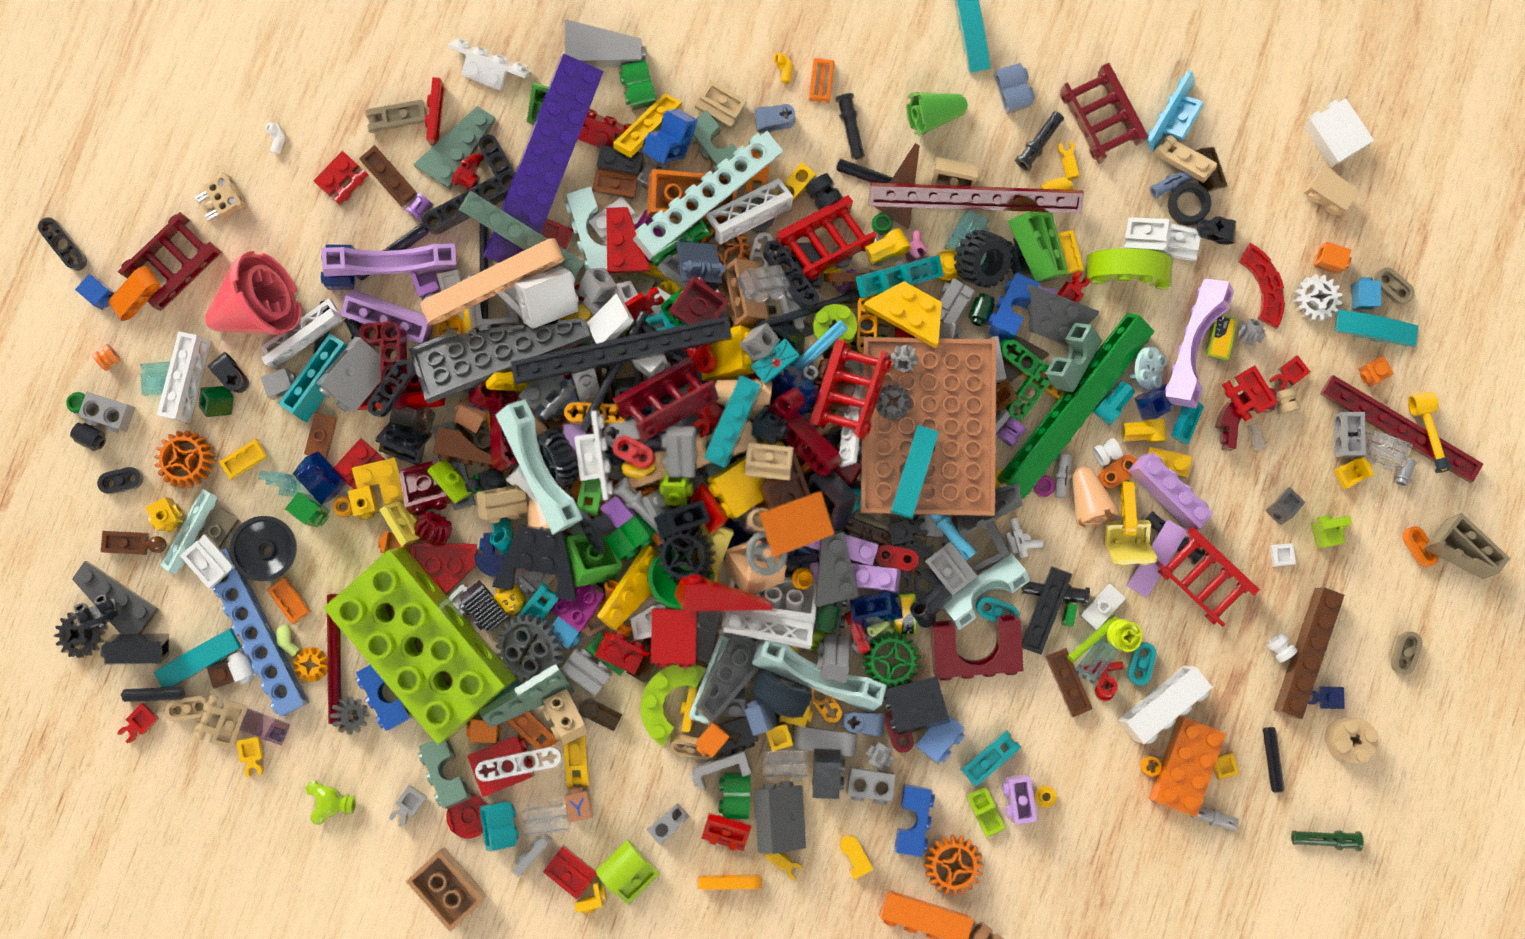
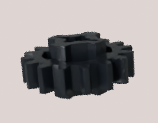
(70, 634)

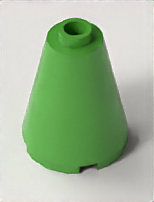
(933, 110)

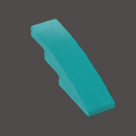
(973, 35)
(911, 272)
(1376, 328)
(914, 471)
(198, 659)

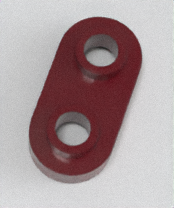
(894, 737)

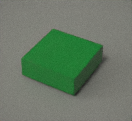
(1069, 615)

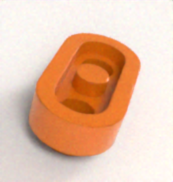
(1118, 471)
(1416, 540)

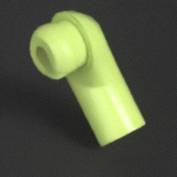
(881, 628)

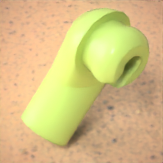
(283, 639)

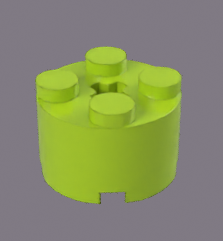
(831, 315)

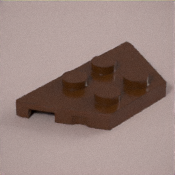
(781, 491)

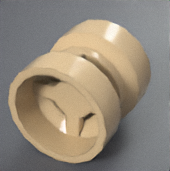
(1287, 401)
(754, 515)

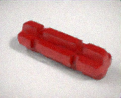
(858, 635)

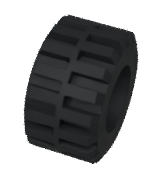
(996, 261)

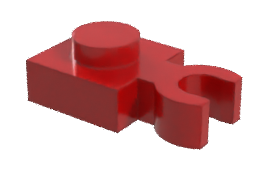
(1073, 290)
(643, 303)
(1291, 372)
(708, 418)
(139, 721)

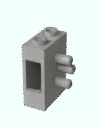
(352, 375)

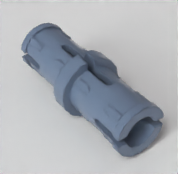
(1170, 183)

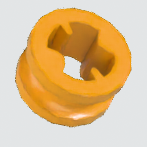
(1157, 769)

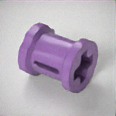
(420, 201)

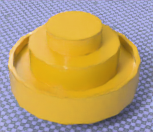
(947, 264)

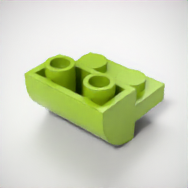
(627, 872)

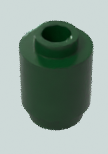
(981, 309)
(827, 617)

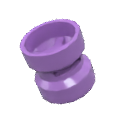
(1011, 432)

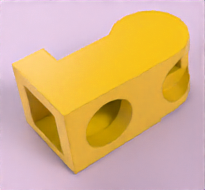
(798, 180)
(851, 847)

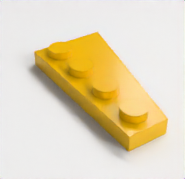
(630, 591)

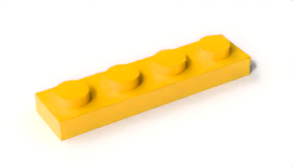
(633, 138)

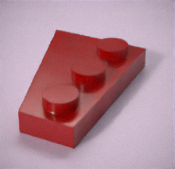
(622, 251)

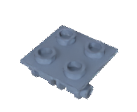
(699, 261)

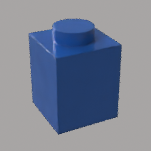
(95, 291)

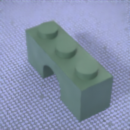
(703, 135)
(1083, 344)
(448, 792)

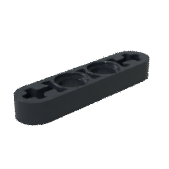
(792, 274)

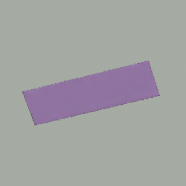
(1164, 548)

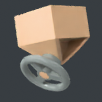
(754, 566)

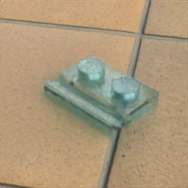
(153, 378)

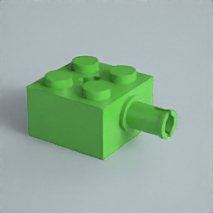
(588, 564)

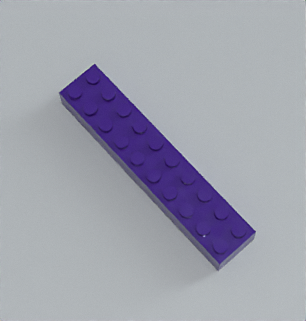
(547, 150)

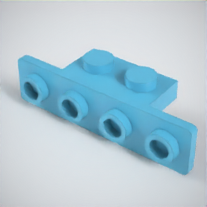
(1178, 114)

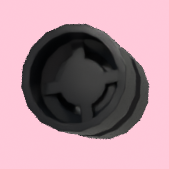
(823, 191)

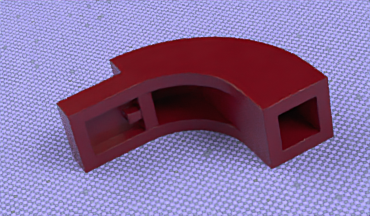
(1229, 422)

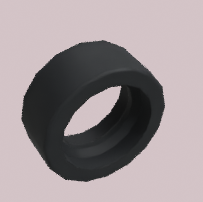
(1199, 191)

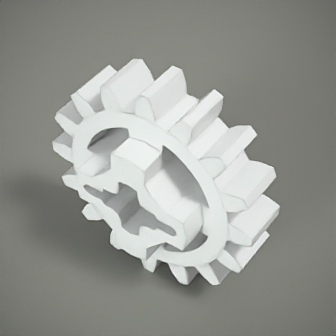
(1314, 307)

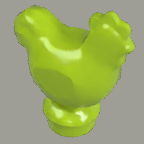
(329, 802)

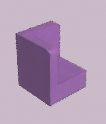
(426, 283)
(617, 511)

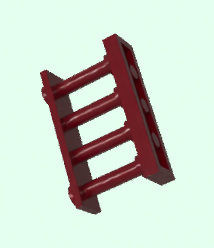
(1125, 113)
(190, 267)
(659, 386)

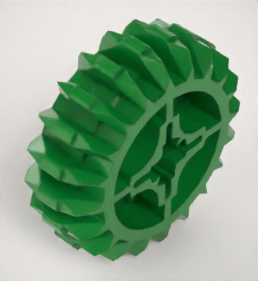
(890, 671)

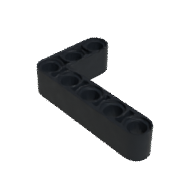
(497, 182)

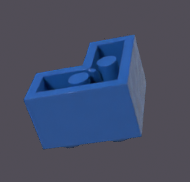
(672, 139)

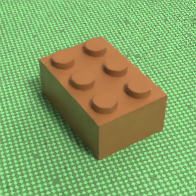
(446, 889)

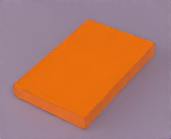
(796, 523)

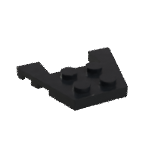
(541, 552)

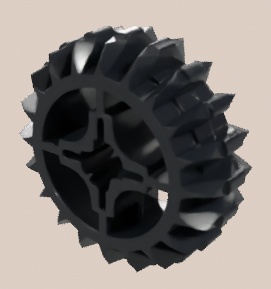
(558, 456)
(692, 560)

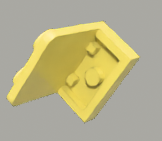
(1129, 549)

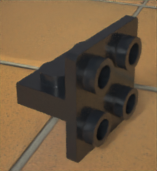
(402, 443)

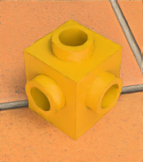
(164, 515)

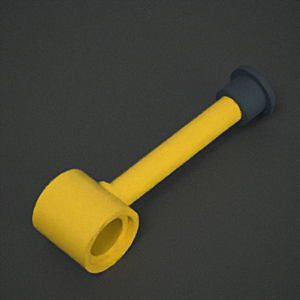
(1423, 405)

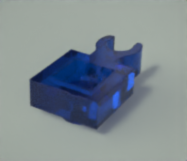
(1329, 697)

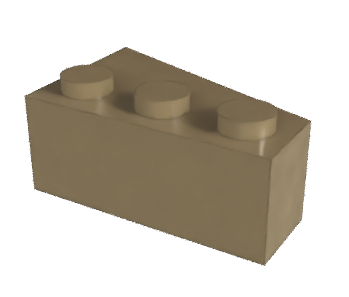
(1467, 547)

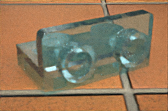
(287, 483)

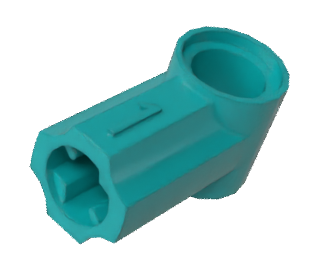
(1111, 407)
(502, 535)

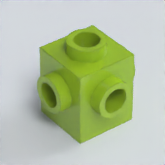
(676, 490)

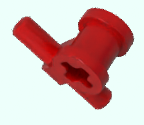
(466, 174)
(1105, 680)

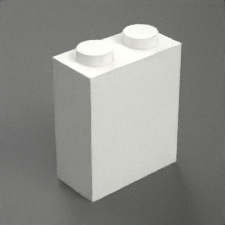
(1338, 132)
(547, 296)

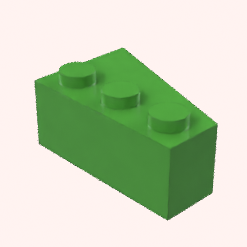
(1040, 245)

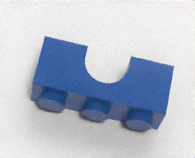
(1006, 322)
(389, 713)
(913, 840)

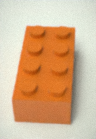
(668, 185)
(1187, 766)

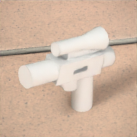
(1021, 542)

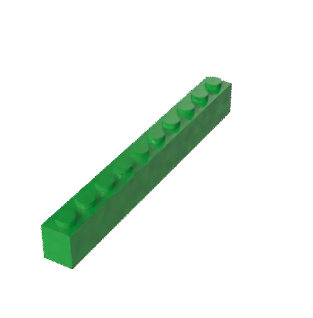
(1075, 407)

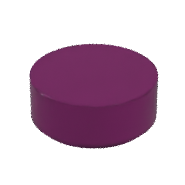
(1044, 486)

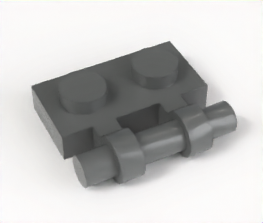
(541, 390)

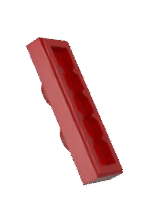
(435, 105)

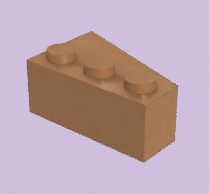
(741, 311)

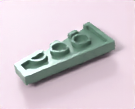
(449, 152)
(526, 696)

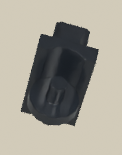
(96, 615)

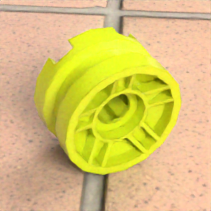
(1122, 628)

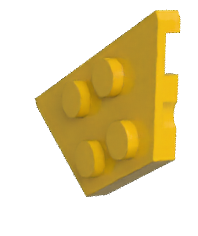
(910, 311)

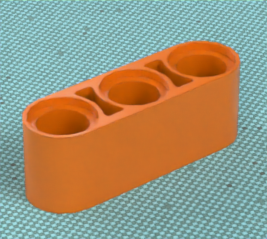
(134, 293)

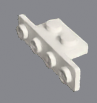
(486, 67)
(850, 444)
(592, 457)

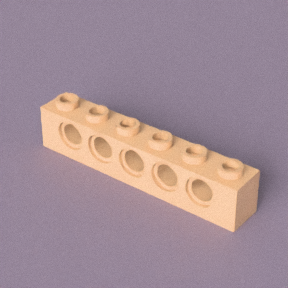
(701, 447)

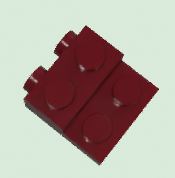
(698, 302)
(421, 490)

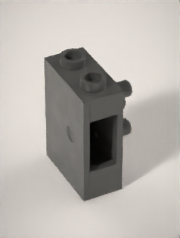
(780, 818)

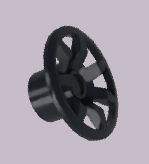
(599, 528)

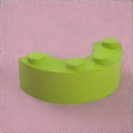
(1130, 264)
(655, 695)

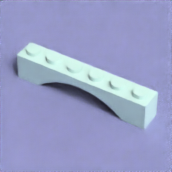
(520, 432)
(783, 661)

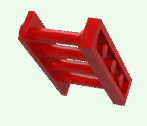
(824, 218)
(834, 374)
(1227, 571)

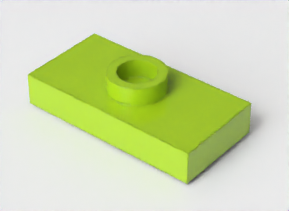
(449, 480)

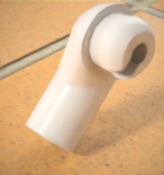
(278, 137)

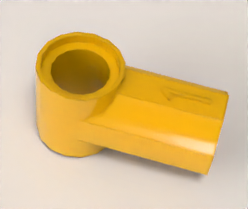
(893, 244)
(1150, 431)

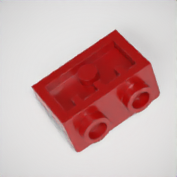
(620, 652)

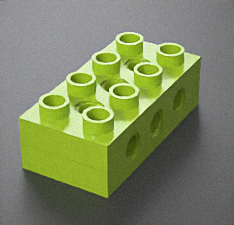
(447, 639)

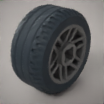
(781, 694)

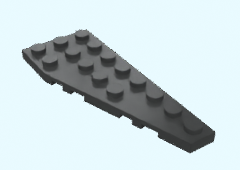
(468, 359)

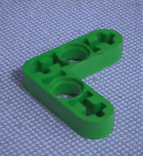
(1033, 374)

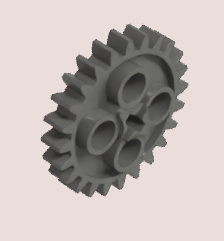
(513, 638)

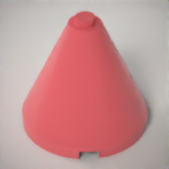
(255, 298)

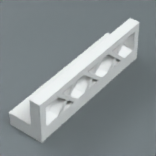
(752, 217)
(304, 336)
(181, 376)
(768, 628)

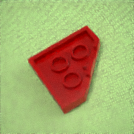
(445, 563)

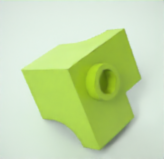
(1330, 531)

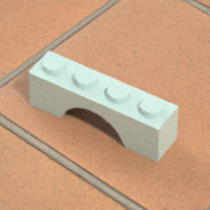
(584, 208)
(1004, 575)

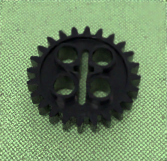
(928, 575)

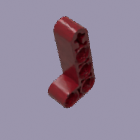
(388, 345)
(803, 436)
(501, 451)

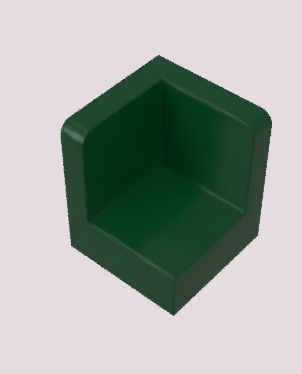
(216, 401)

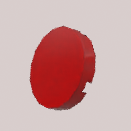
(465, 817)

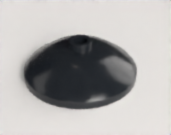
(249, 543)

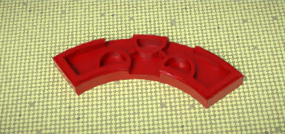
(1269, 282)

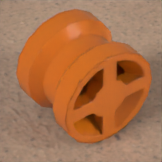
(106, 357)

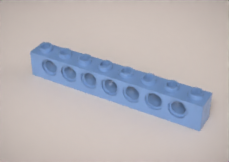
(266, 638)

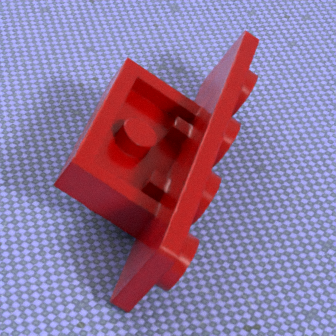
(601, 130)

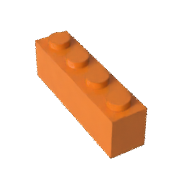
(924, 917)

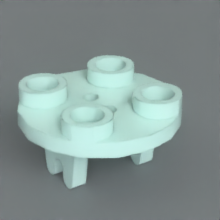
(1149, 368)

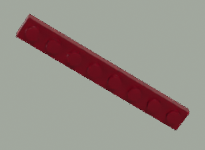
(1398, 426)

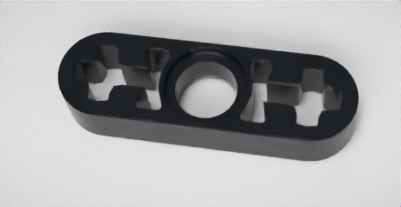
(53, 242)
(381, 390)

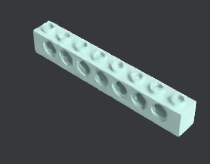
(767, 150)

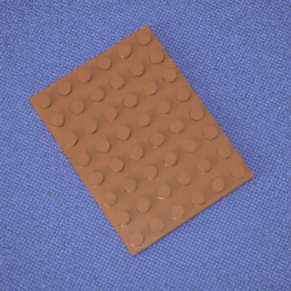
(948, 393)

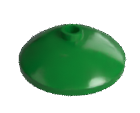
(662, 587)

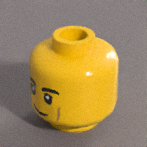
(510, 600)

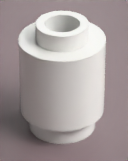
(241, 667)

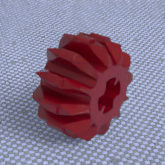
(433, 528)

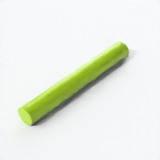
(1090, 641)

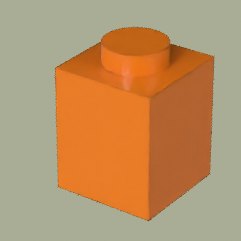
(1333, 258)
(480, 731)
(711, 740)

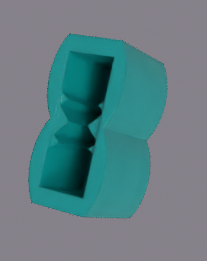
(498, 825)

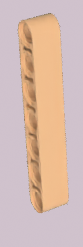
(491, 281)

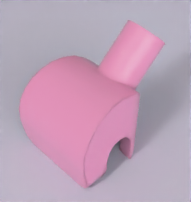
(917, 247)

